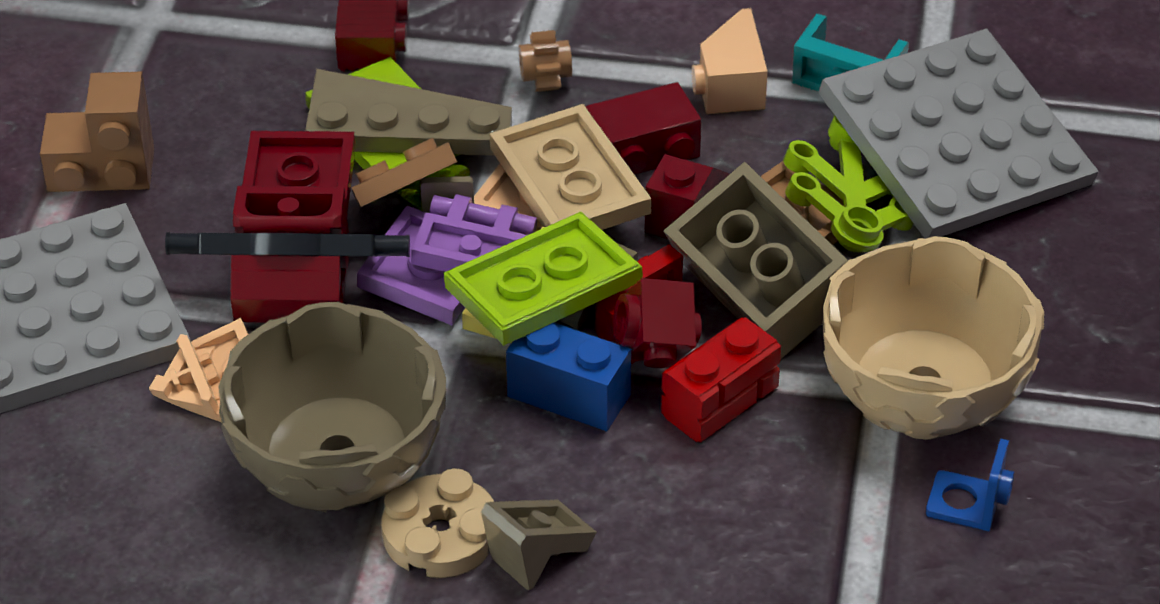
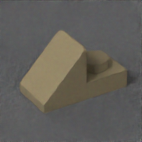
(529, 532)

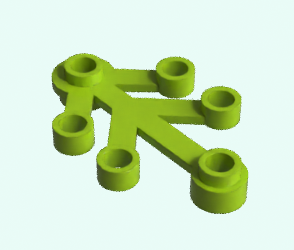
(854, 224)

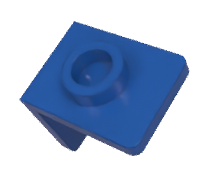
(986, 493)

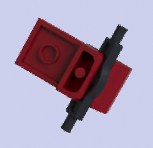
(290, 226)

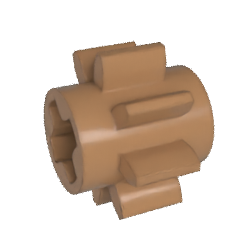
(545, 60)

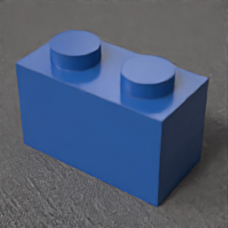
(570, 374)

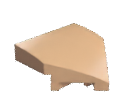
(198, 369)

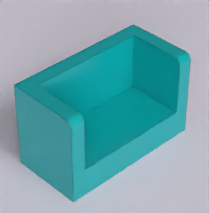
(818, 59)

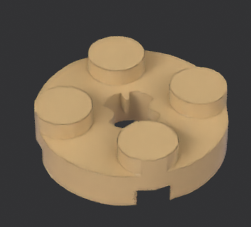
(432, 498)

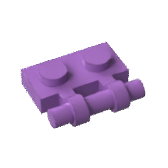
(464, 230)

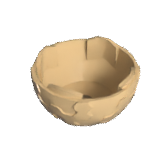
(930, 335)

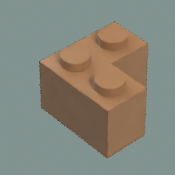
(106, 144)

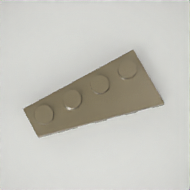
(400, 117)

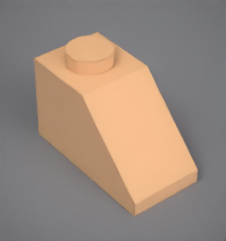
(732, 67)

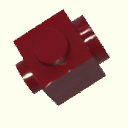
(657, 321)

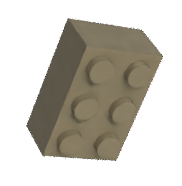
(758, 256)

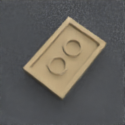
(568, 168)

